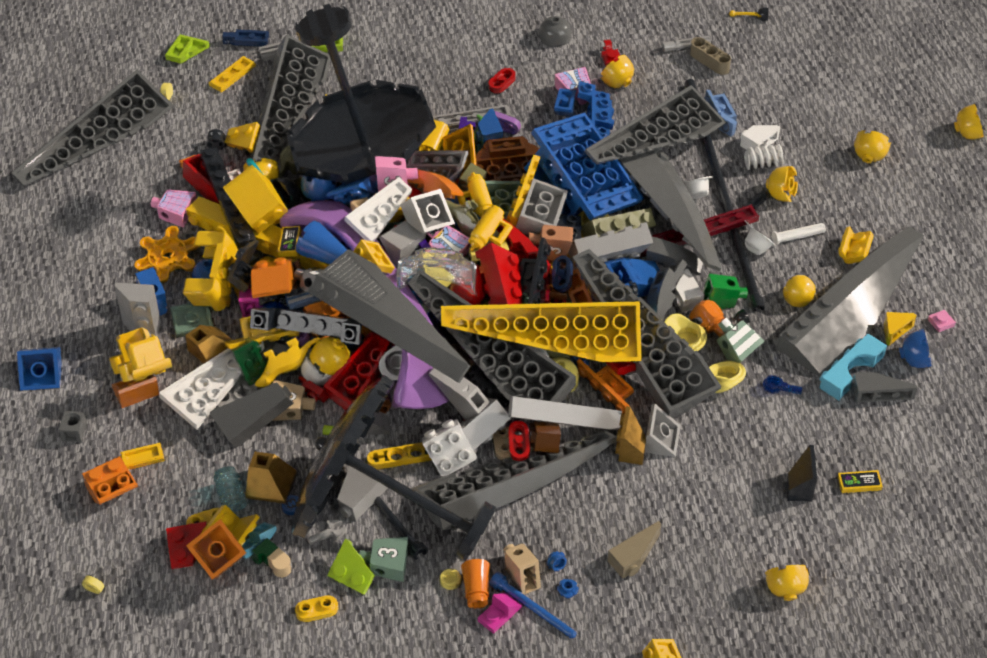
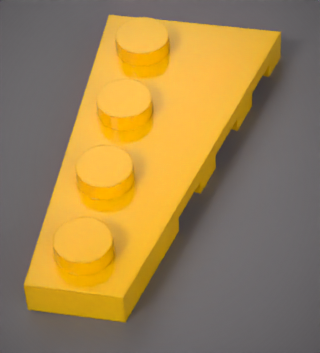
(522, 192)

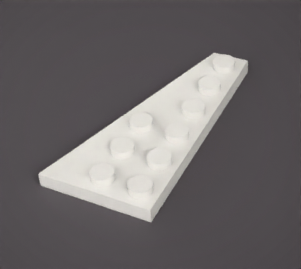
(203, 388)

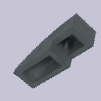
(669, 252)

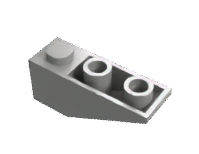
(464, 395)

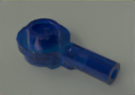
(774, 385)

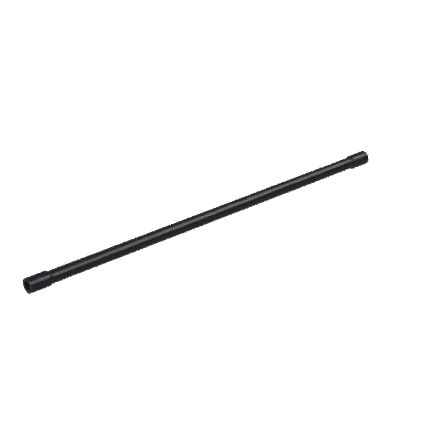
(755, 297)

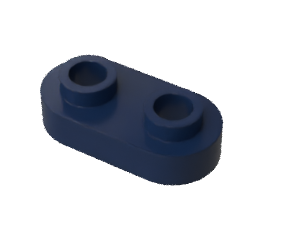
(561, 275)

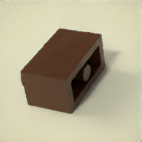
(545, 436)

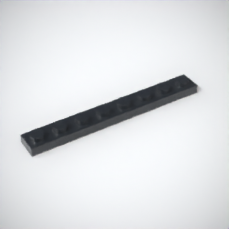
(219, 178)

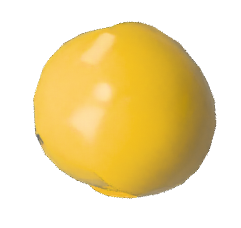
(799, 291)

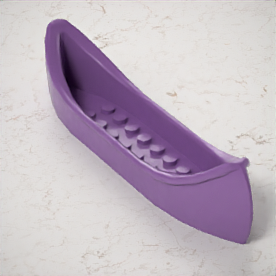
(414, 385)

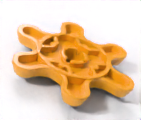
(168, 244)

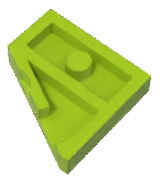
(185, 48)

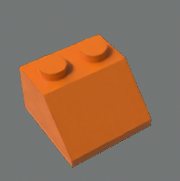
(272, 277)
(216, 549)

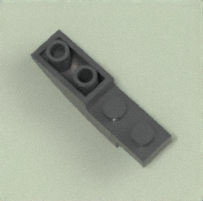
(660, 293)

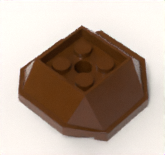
(505, 158)

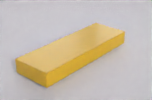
(232, 74)

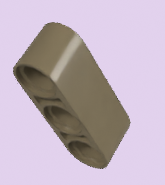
(710, 55)

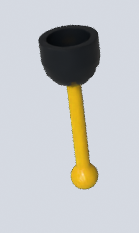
(762, 13)

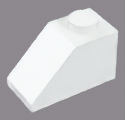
(759, 136)
(687, 292)

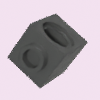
(72, 426)

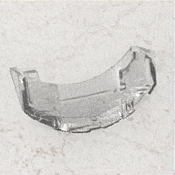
(440, 265)

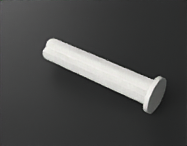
(797, 233)

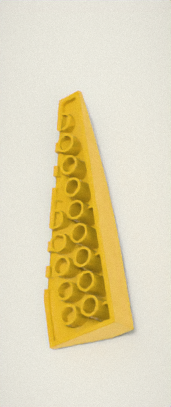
(578, 329)

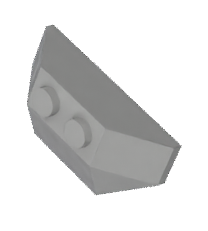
(441, 162)

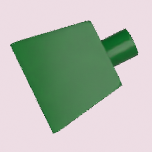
(723, 290)

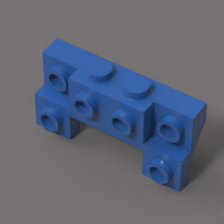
(599, 107)

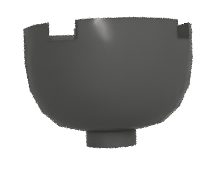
(555, 31)

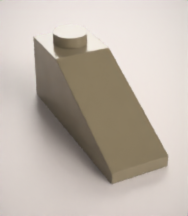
(631, 553)

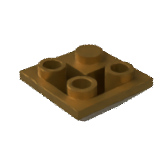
(206, 342)
(630, 439)
(269, 478)

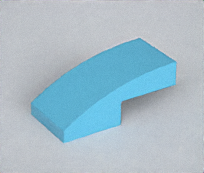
(257, 536)

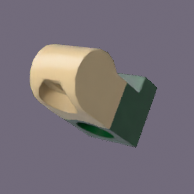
(273, 557)

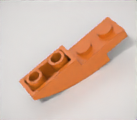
(432, 181)

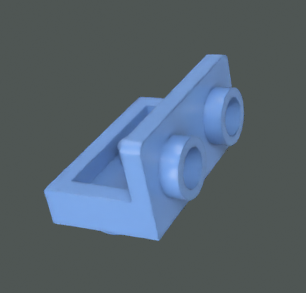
(720, 104)

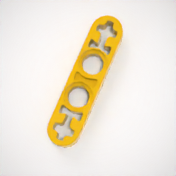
(405, 451)

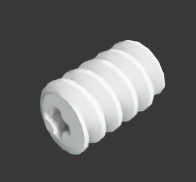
(763, 155)

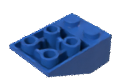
(355, 190)
(634, 270)

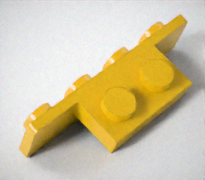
(257, 334)

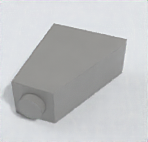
(358, 494)

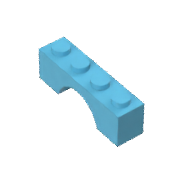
(865, 352)

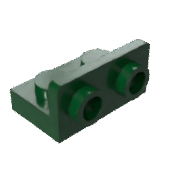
(250, 360)

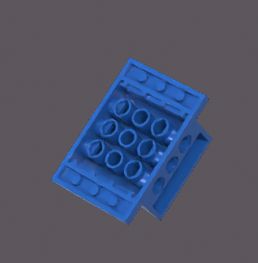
(564, 164)

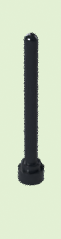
(414, 546)

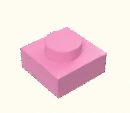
(941, 321)

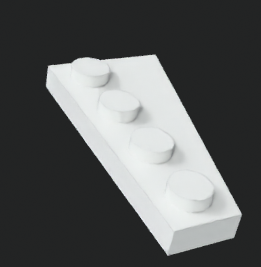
(376, 212)

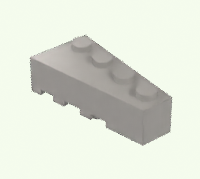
(611, 245)

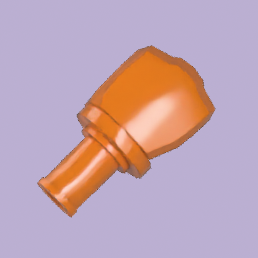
(710, 315)

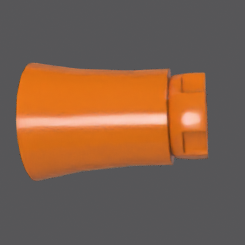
(476, 582)

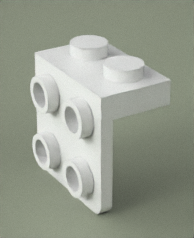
(448, 447)

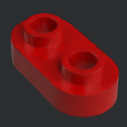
(502, 80)
(519, 442)

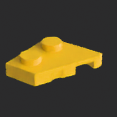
(243, 136)

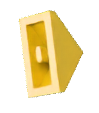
(897, 324)

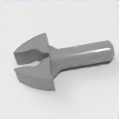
(329, 532)

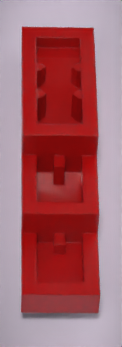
(521, 245)

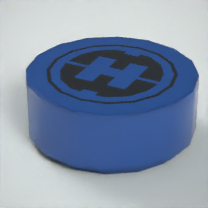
(289, 507)

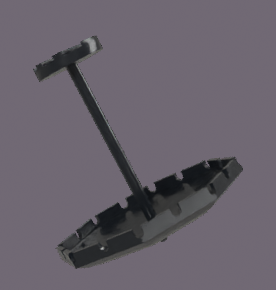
(358, 121)
(341, 448)

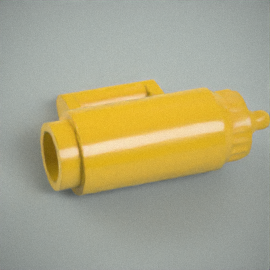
(478, 191)
(486, 227)

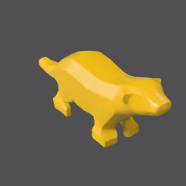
(284, 362)

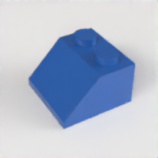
(488, 129)
(39, 368)

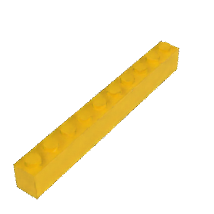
(210, 215)

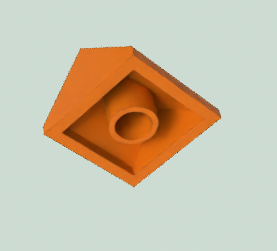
(135, 391)

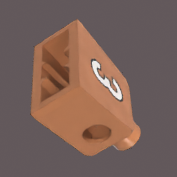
(558, 237)

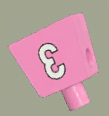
(390, 169)

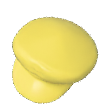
(686, 329)
(729, 374)

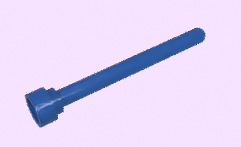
(500, 583)

